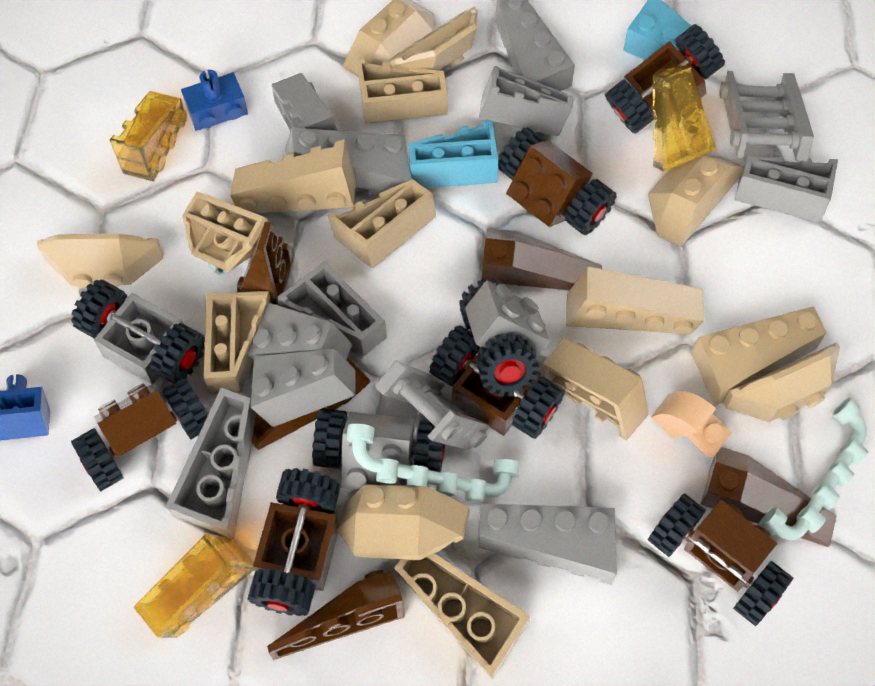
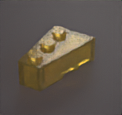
(679, 119)
(149, 135)
(193, 585)

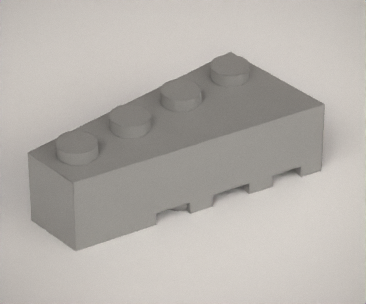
(532, 46)
(376, 158)
(215, 471)
(553, 536)

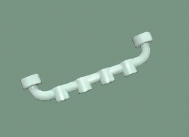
(446, 482)
(824, 493)

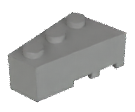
(524, 103)
(301, 104)
(787, 187)
(330, 298)
(292, 332)
(299, 383)

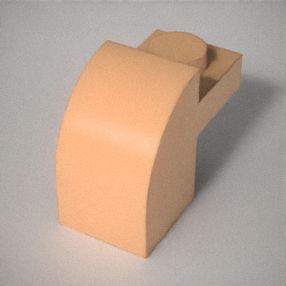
(692, 417)

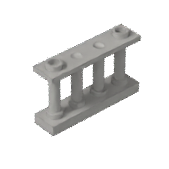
(790, 106)
(425, 393)

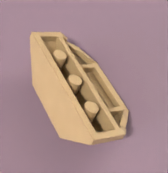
(389, 33)
(441, 45)
(690, 194)
(221, 231)
(93, 257)
(787, 388)
(401, 522)

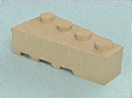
(297, 182)
(633, 303)
(755, 349)
(470, 611)

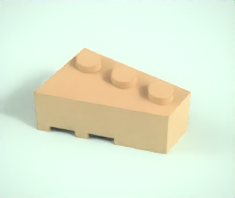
(401, 93)
(384, 223)
(229, 332)
(599, 383)

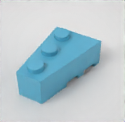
(653, 29)
(456, 159)

